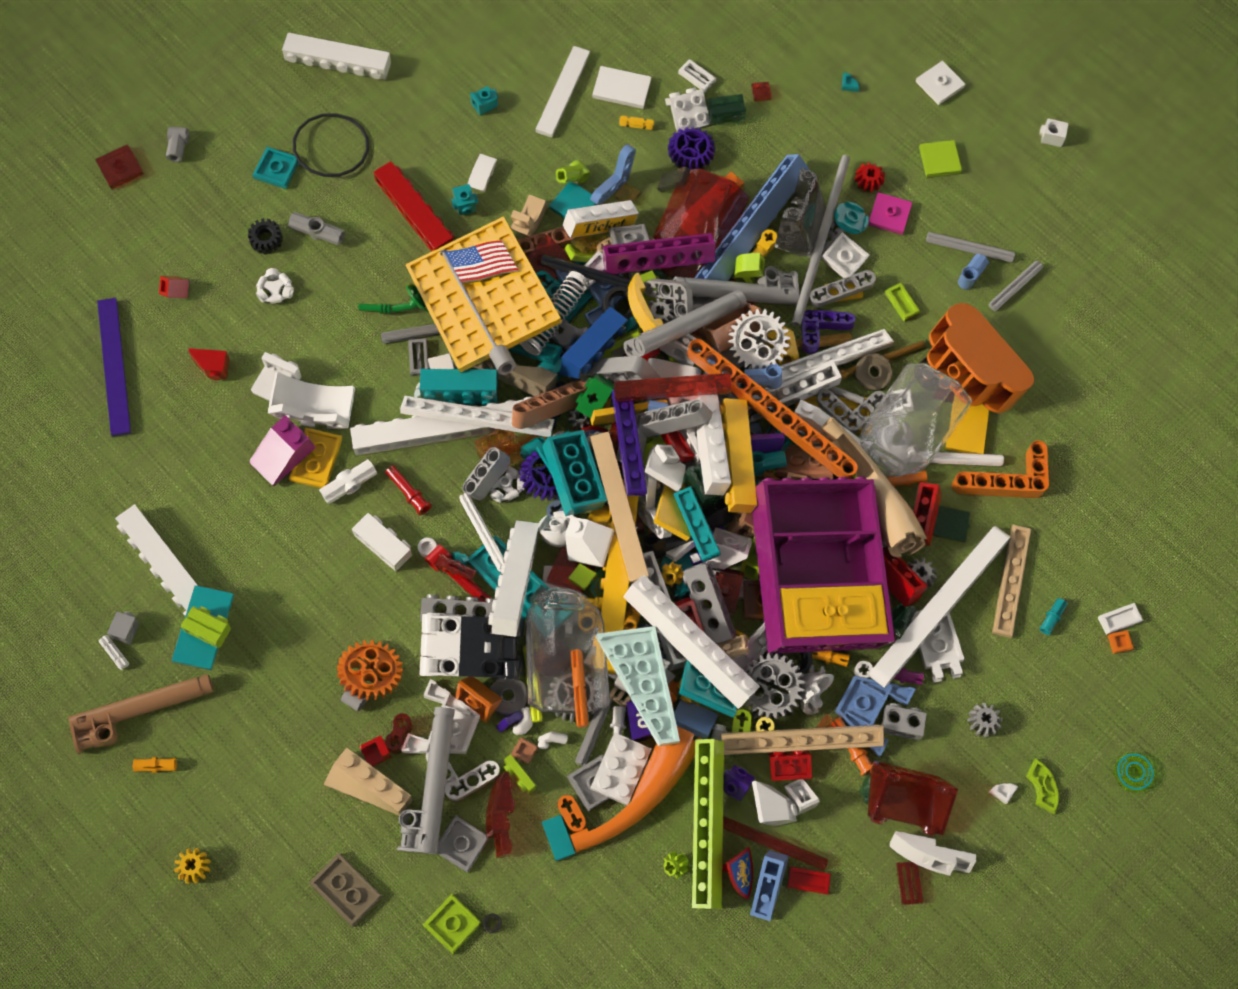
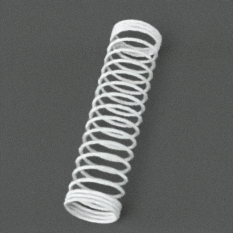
(527, 346)

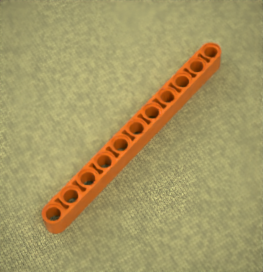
(775, 418)

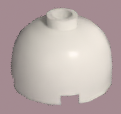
(554, 528)

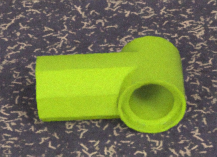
(574, 172)

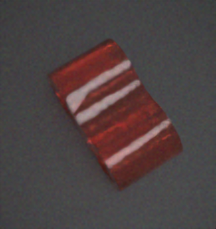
(398, 733)

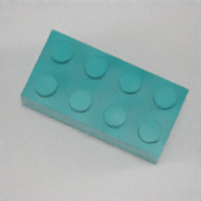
(464, 388)
(574, 473)

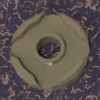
(863, 374)

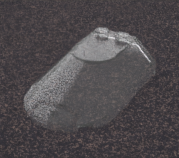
(914, 420)
(555, 626)

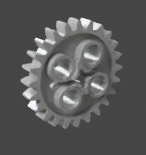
(779, 669)

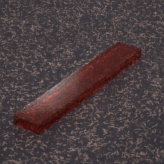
(672, 387)

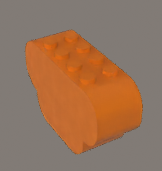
(978, 358)

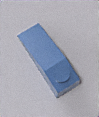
(769, 884)

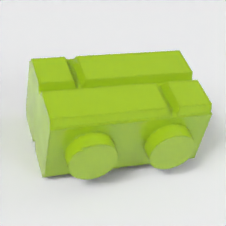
(206, 627)

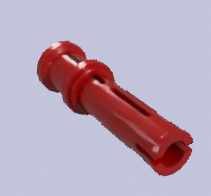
(412, 496)

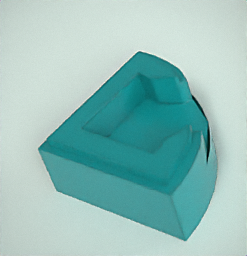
(849, 83)
(462, 557)

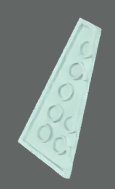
(640, 668)

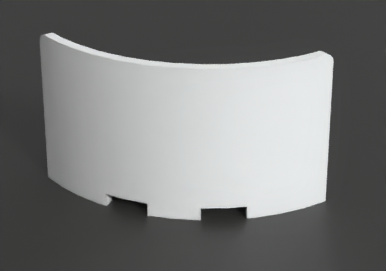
(311, 402)

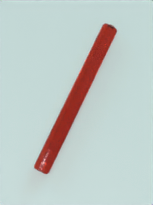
(774, 843)

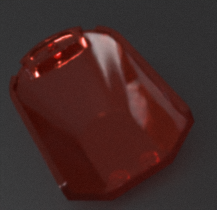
(701, 207)

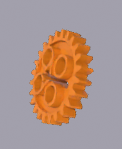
(369, 670)

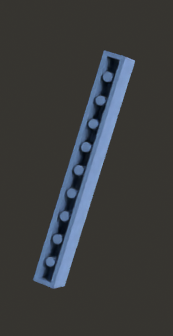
(755, 219)

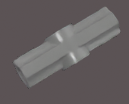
(307, 225)

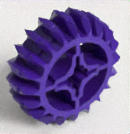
(693, 142)
(535, 479)

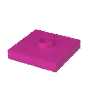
(890, 213)

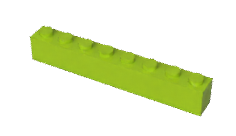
(708, 824)

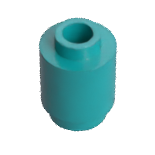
(528, 448)

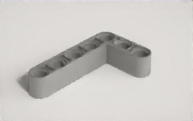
(621, 370)
(670, 419)

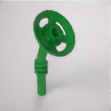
(415, 302)

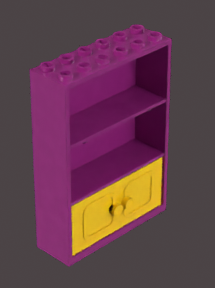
(821, 565)

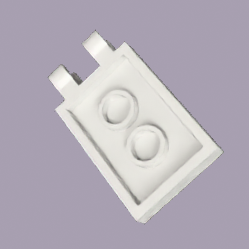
(942, 650)

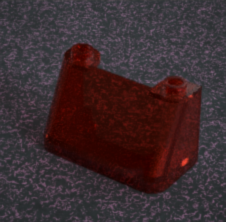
(910, 797)

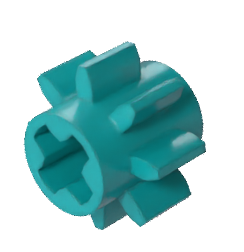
(682, 591)

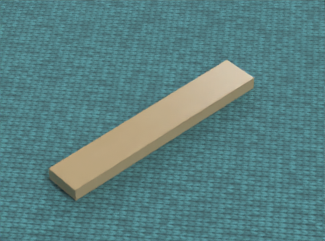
(1011, 581)

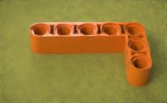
(1008, 480)

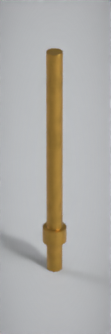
(892, 355)

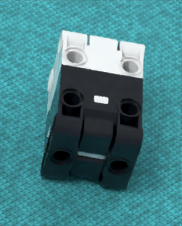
(468, 648)

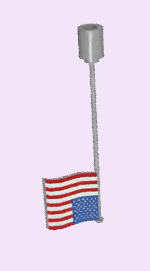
(479, 264)

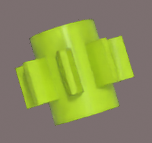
(675, 864)

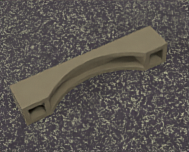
(528, 379)

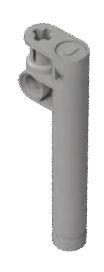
(777, 289)
(685, 324)
(424, 832)

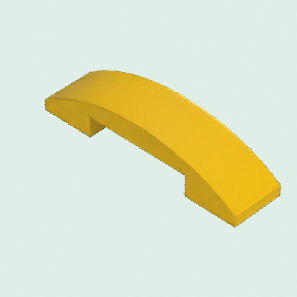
(639, 306)

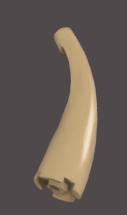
(896, 518)

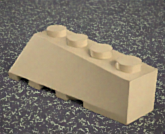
(361, 780)

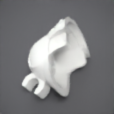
(815, 685)

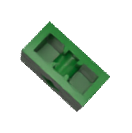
(599, 386)

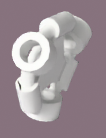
(274, 287)
(505, 484)

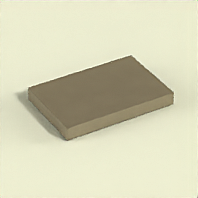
(345, 889)

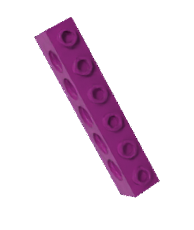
(659, 253)

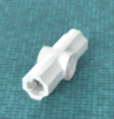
(348, 481)

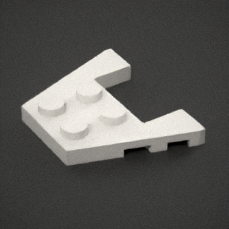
(463, 726)

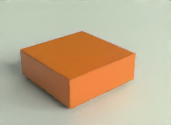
(1120, 642)

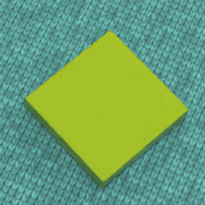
(940, 158)
(452, 924)

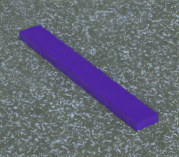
(114, 367)

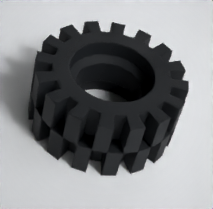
(262, 227)

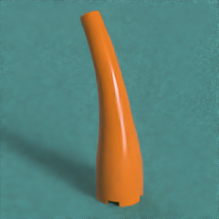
(659, 778)

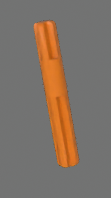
(579, 688)

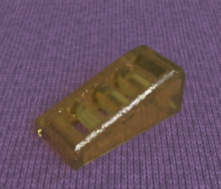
(589, 242)

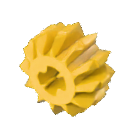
(185, 869)

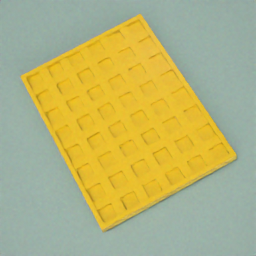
(509, 303)

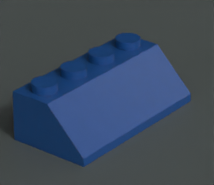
(593, 343)

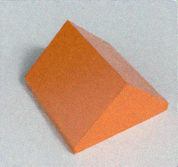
(478, 697)

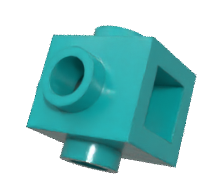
(464, 200)

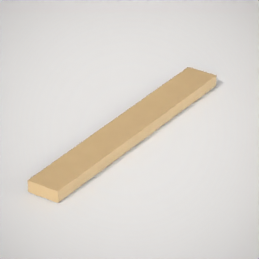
(619, 506)
(803, 739)

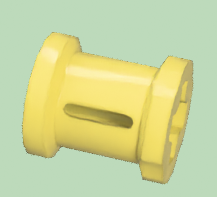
(767, 720)

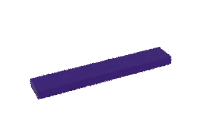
(629, 447)

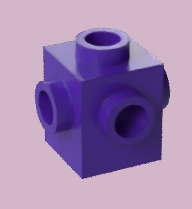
(737, 782)

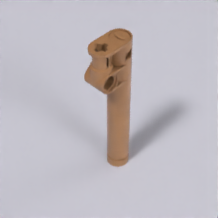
(90, 725)

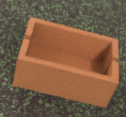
(717, 332)

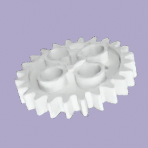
(766, 324)

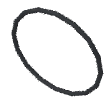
(331, 115)

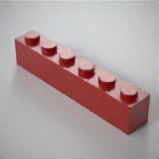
(412, 206)

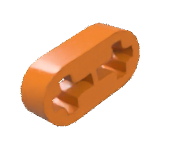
(575, 811)

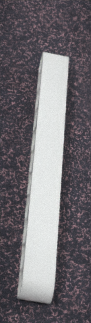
(939, 607)

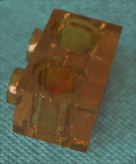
(501, 439)

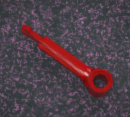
(465, 583)

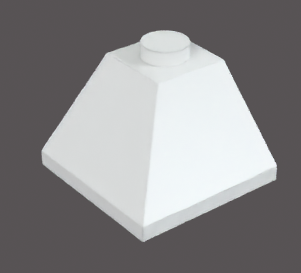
(588, 541)
(732, 548)
(773, 806)

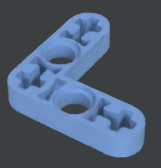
(618, 179)

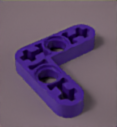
(811, 322)

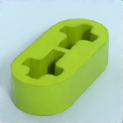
(736, 722)

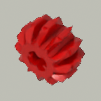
(869, 177)

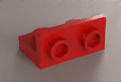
(790, 765)

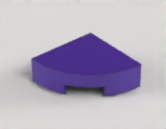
(503, 725)

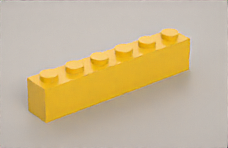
(735, 423)

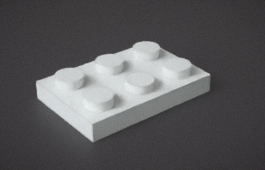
(620, 769)

